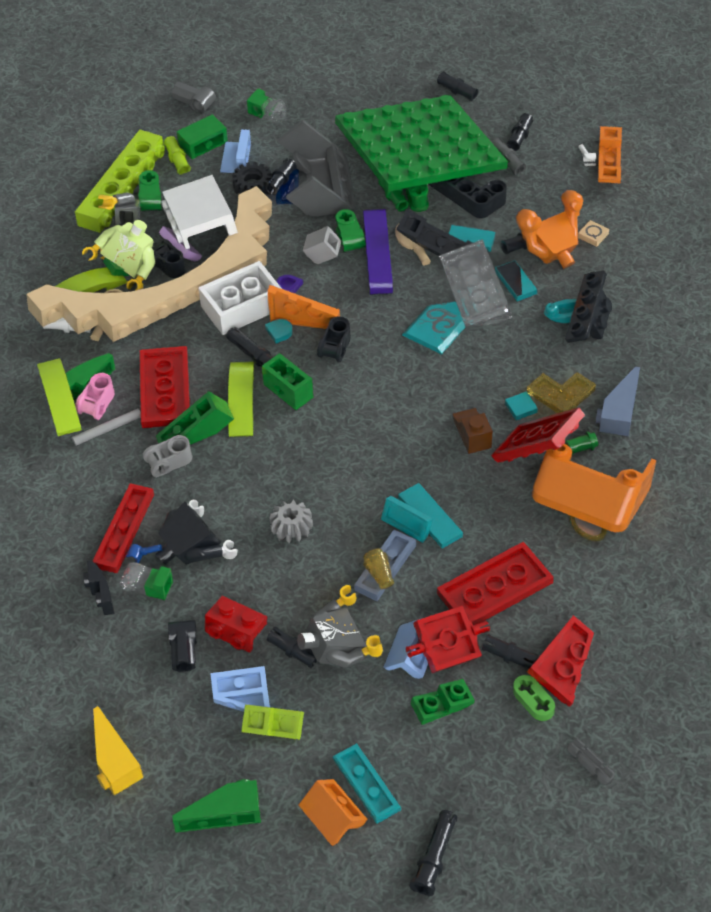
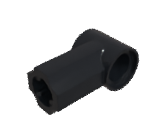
(182, 643)

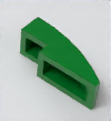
(81, 375)

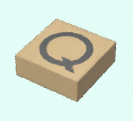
(593, 233)

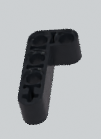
(473, 198)

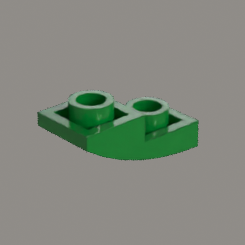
(446, 700)

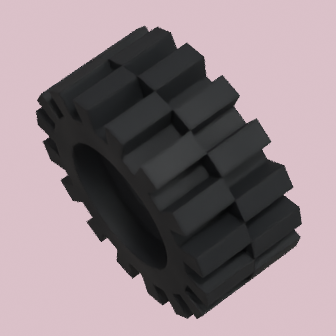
(251, 172)

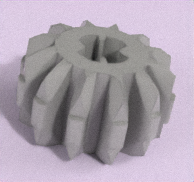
(291, 521)

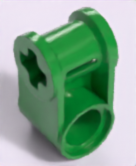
(149, 191)
(418, 198)
(349, 231)

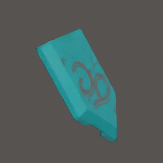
(436, 326)

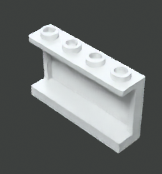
(196, 209)

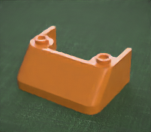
(589, 493)

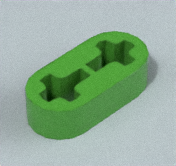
(529, 701)

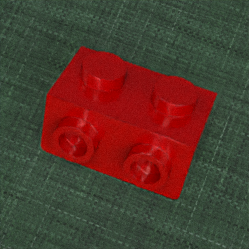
(234, 623)

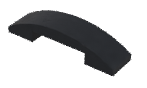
(428, 236)

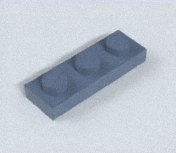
(398, 548)

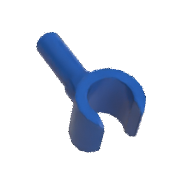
(137, 551)

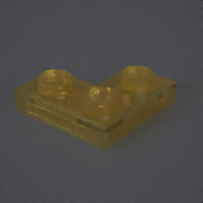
(564, 396)

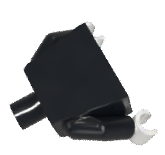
(190, 537)

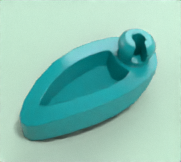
(560, 311)

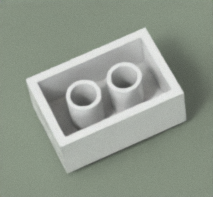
(237, 297)

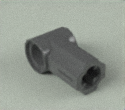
(198, 99)

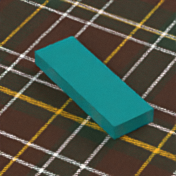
(443, 528)
(366, 783)

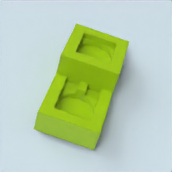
(272, 721)

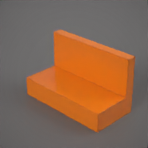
(331, 810)

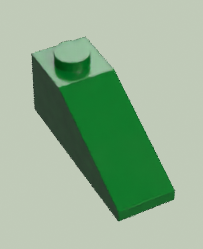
(200, 420)
(227, 806)

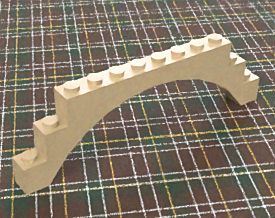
(127, 312)

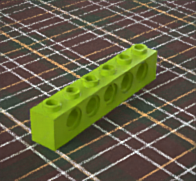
(120, 178)

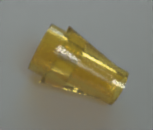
(378, 566)

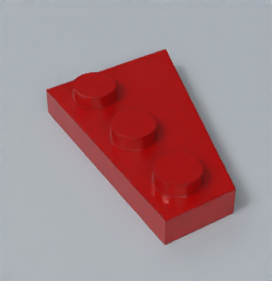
(563, 660)

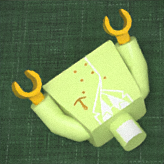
(127, 248)

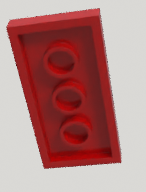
(163, 385)
(538, 435)
(496, 584)

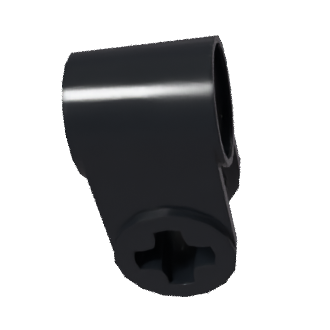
(169, 259)
(335, 339)

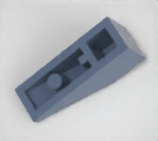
(619, 406)

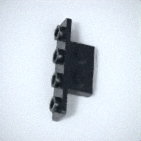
(590, 310)

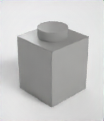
(322, 245)

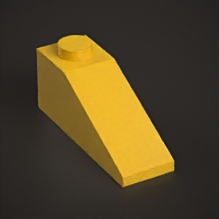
(114, 760)

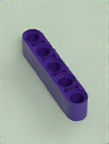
(378, 252)

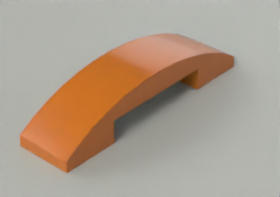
(610, 155)

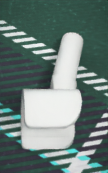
(587, 157)

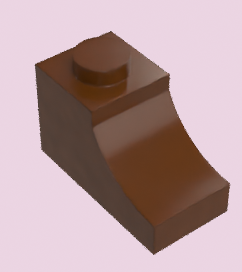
(474, 430)

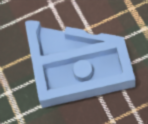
(240, 688)

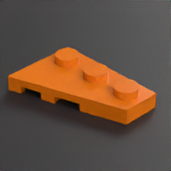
(299, 309)

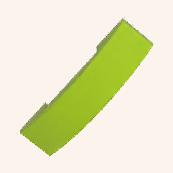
(93, 281)
(59, 397)
(241, 398)

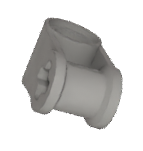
(169, 455)

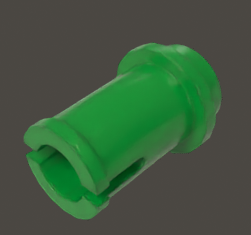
(582, 443)

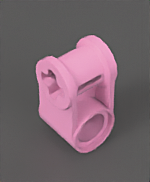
(96, 396)

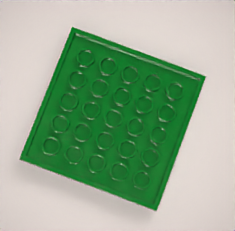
(420, 142)

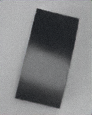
(98, 585)

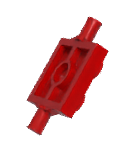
(447, 639)

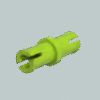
(176, 155)

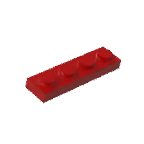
(123, 528)

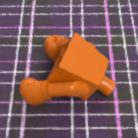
(554, 236)

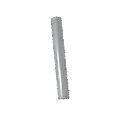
(106, 427)

